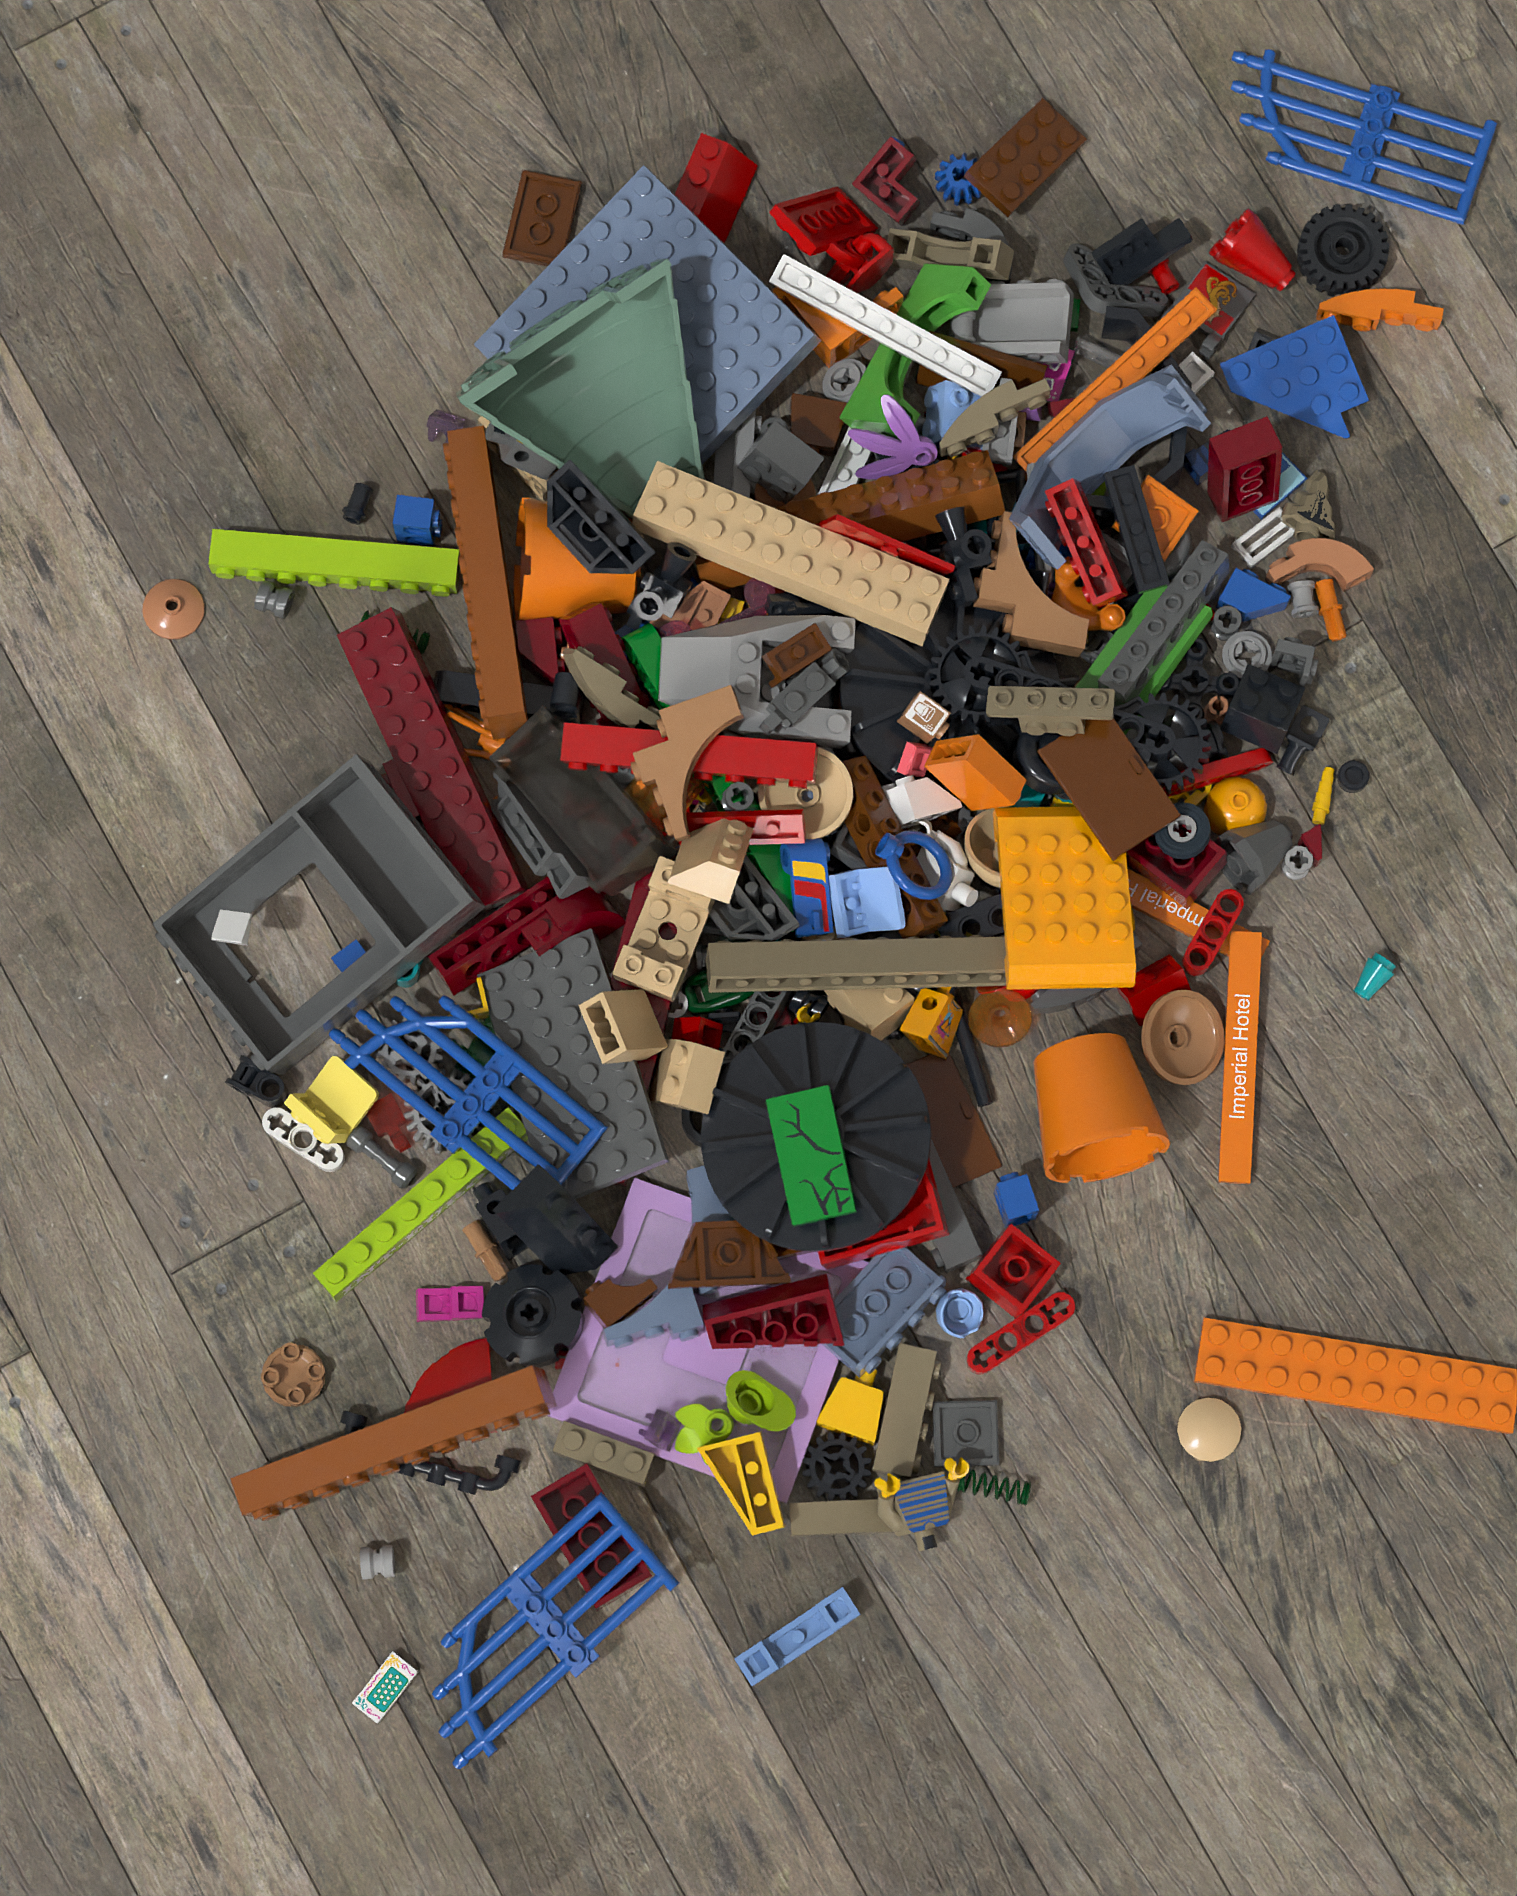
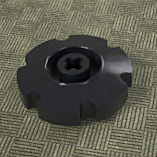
(513, 1304)

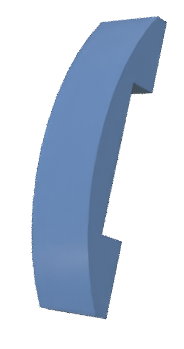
(797, 1637)

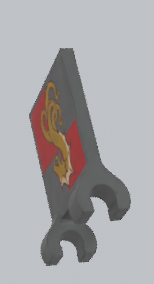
(1225, 295)

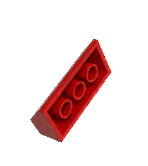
(716, 183)

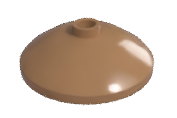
(1195, 1034)

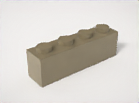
(905, 1410)

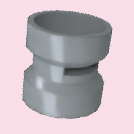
(377, 1562)

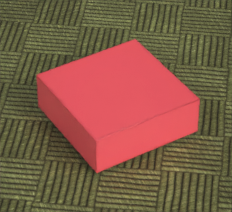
(914, 759)

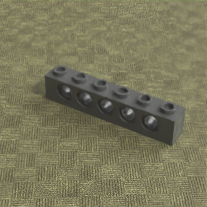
(1166, 623)

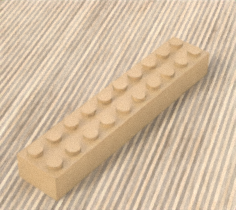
(790, 553)

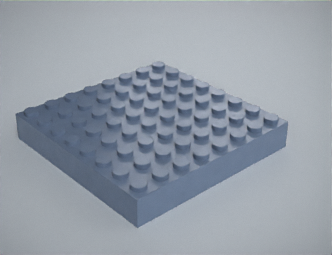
(731, 323)

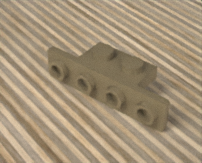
(1051, 708)

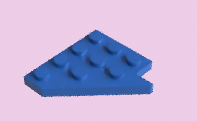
(1301, 376)

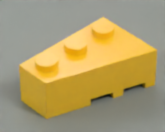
(747, 1479)

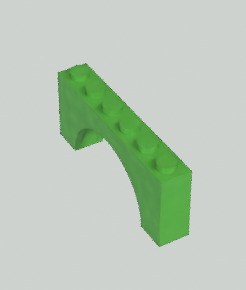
(932, 300)

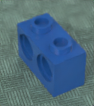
(416, 521)
(1015, 1199)

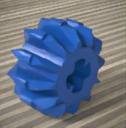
(952, 188)

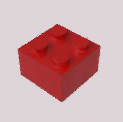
(1013, 1271)

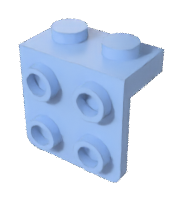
(943, 406)
(865, 901)

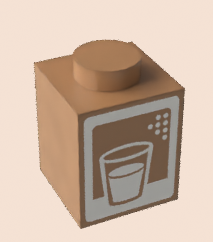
(925, 718)

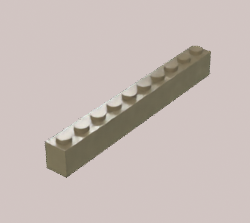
(856, 964)

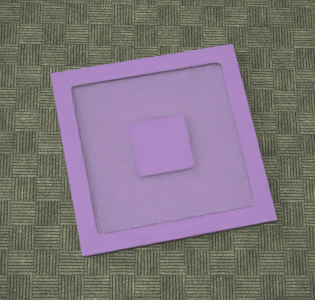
(615, 1387)

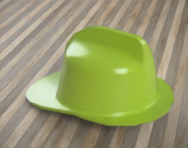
(758, 1402)

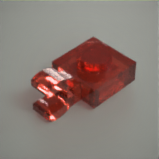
(387, 1119)

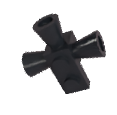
(966, 551)
(664, 587)

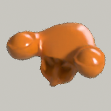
(1073, 600)

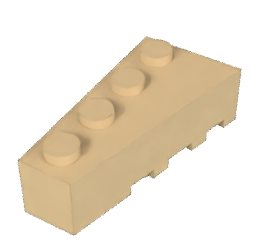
(869, 1010)

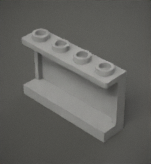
(1026, 320)

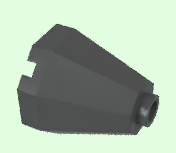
(1254, 853)

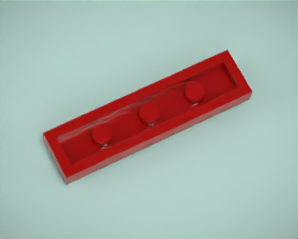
(768, 825)

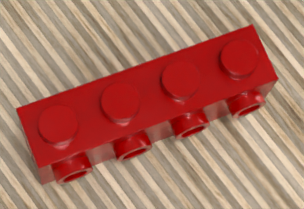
(1086, 543)

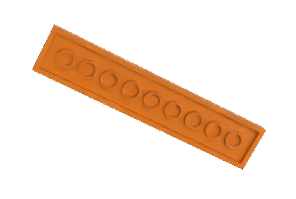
(1357, 1375)

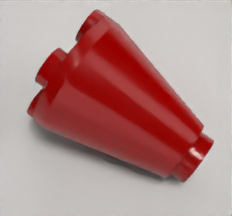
(1253, 252)

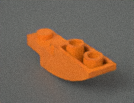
(1366, 307)

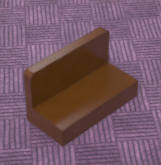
(796, 653)

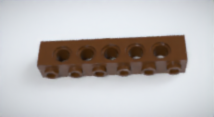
(867, 823)

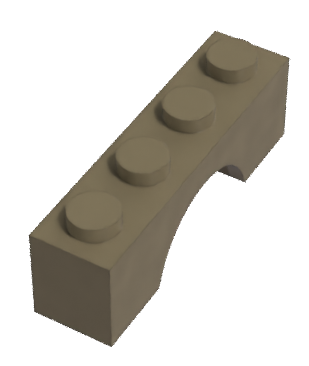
(915, 249)

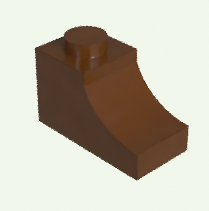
(616, 1303)

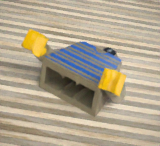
(920, 1502)

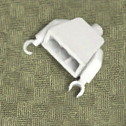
(960, 888)

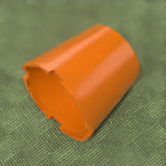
(552, 579)
(1095, 1110)

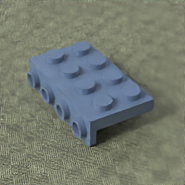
(881, 1306)

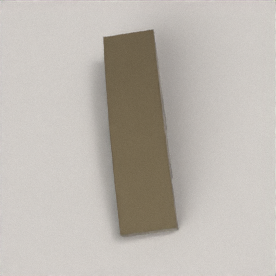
(836, 1518)

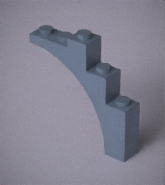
(674, 1307)

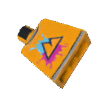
(933, 1021)

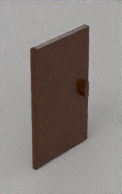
(1103, 784)
(958, 1141)

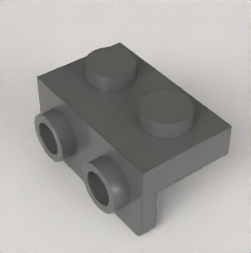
(1296, 658)

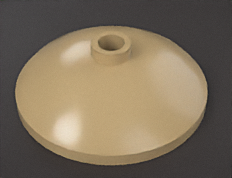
(830, 799)

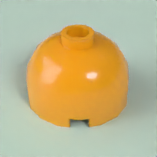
(1235, 804)

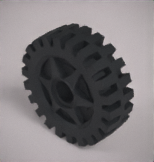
(1345, 229)

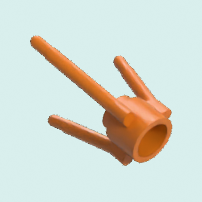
(485, 740)

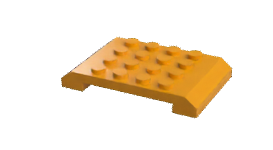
(1062, 902)

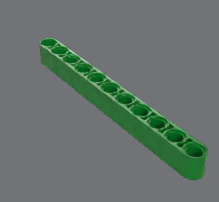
(644, 652)

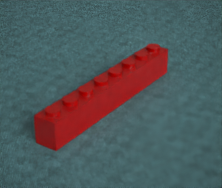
(724, 756)

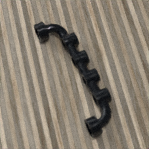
(439, 1473)

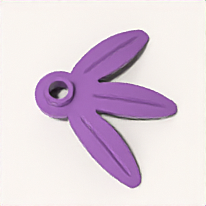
(905, 452)

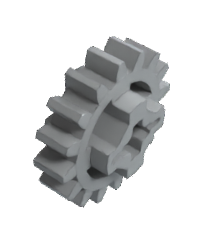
(394, 1060)

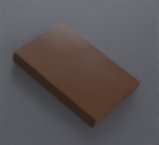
(541, 218)

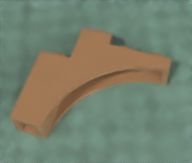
(1032, 615)
(670, 764)

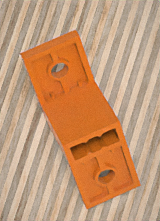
(837, 338)

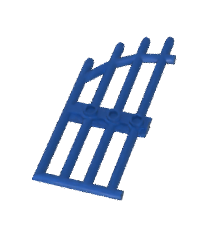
(1368, 139)
(480, 1096)
(548, 1620)

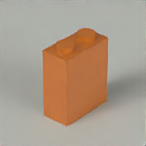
(975, 772)

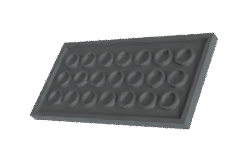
(539, 1017)

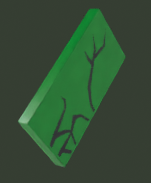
(811, 1155)

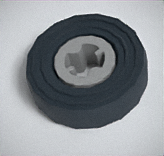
(1194, 842)

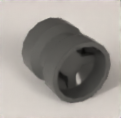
(274, 599)

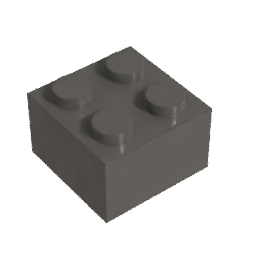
(780, 463)

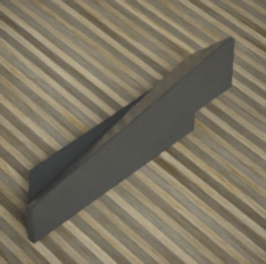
(538, 841)

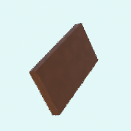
(1012, 367)

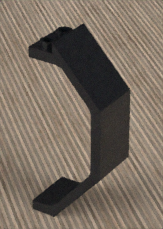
(1130, 326)

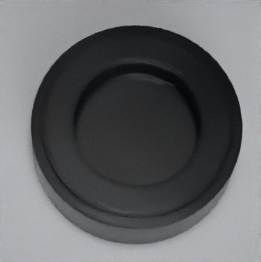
(1353, 776)

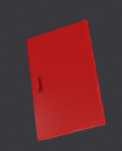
(886, 544)

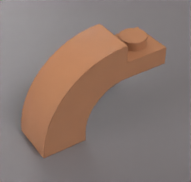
(1323, 556)

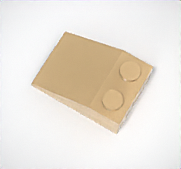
(686, 1076)

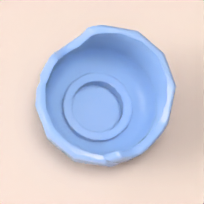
(959, 1312)

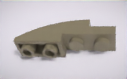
(980, 419)
(604, 690)

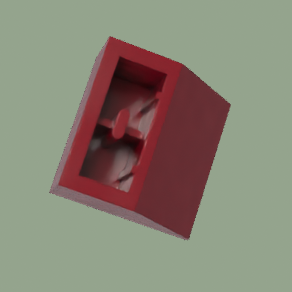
(540, 648)

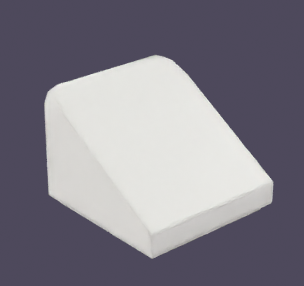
(232, 927)

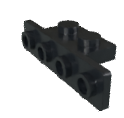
(1139, 250)

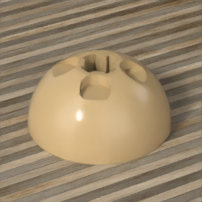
(982, 848)

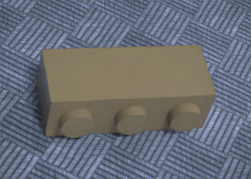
(604, 1454)

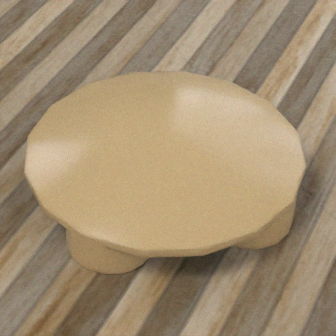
(1209, 1429)

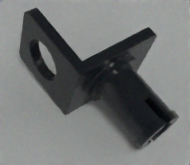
(1301, 742)

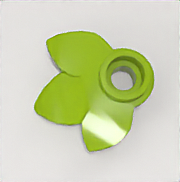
(698, 1429)

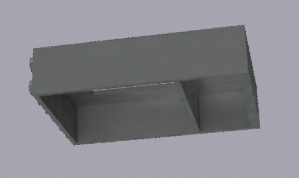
(379, 867)

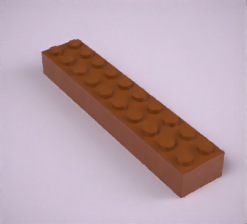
(894, 505)
(485, 581)
(393, 1443)

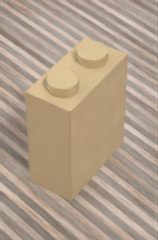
(623, 1026)

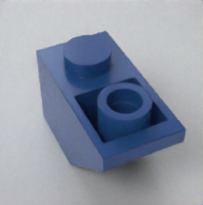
(1252, 596)

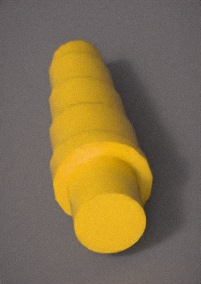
(1323, 796)

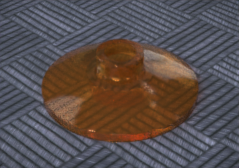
(1001, 1030)

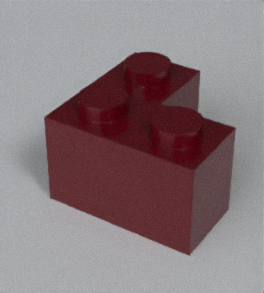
(881, 181)

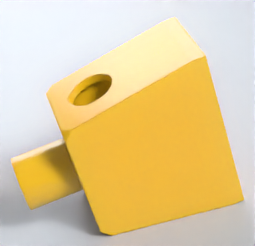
(853, 1408)

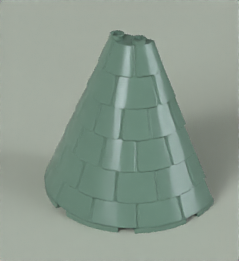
(599, 385)

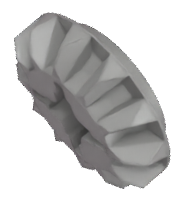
(840, 373)
(1252, 643)

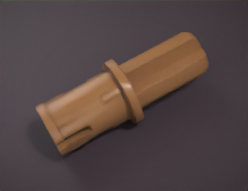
(486, 1250)

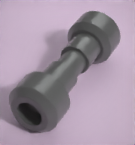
(362, 1141)

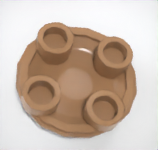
(293, 1375)

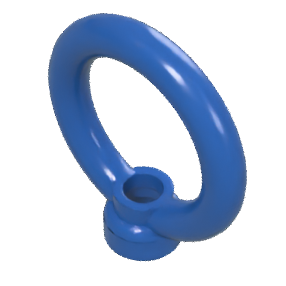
(892, 847)

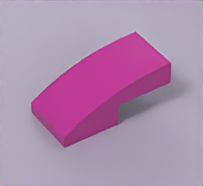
(449, 1303)

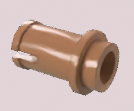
(1221, 705)

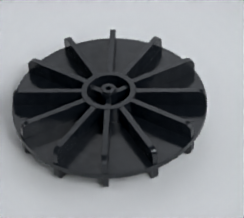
(893, 670)
(878, 1118)

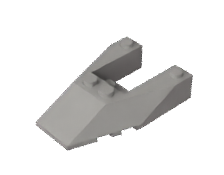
(732, 655)

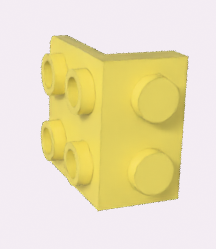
(333, 1102)

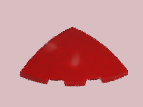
(453, 1373)

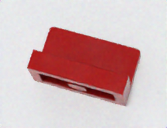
(1152, 983)

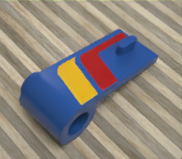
(809, 885)

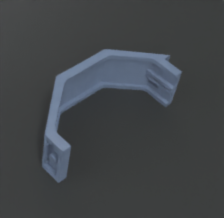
(1101, 444)

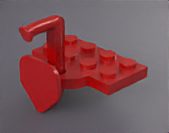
(835, 225)

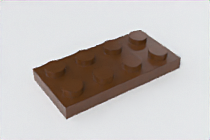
(1025, 157)

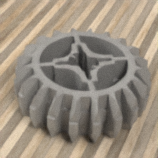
(420, 1122)

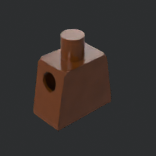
(816, 422)

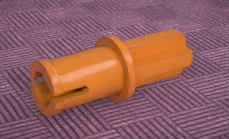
(1330, 609)

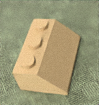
(712, 859)

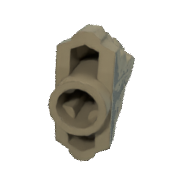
(1310, 511)

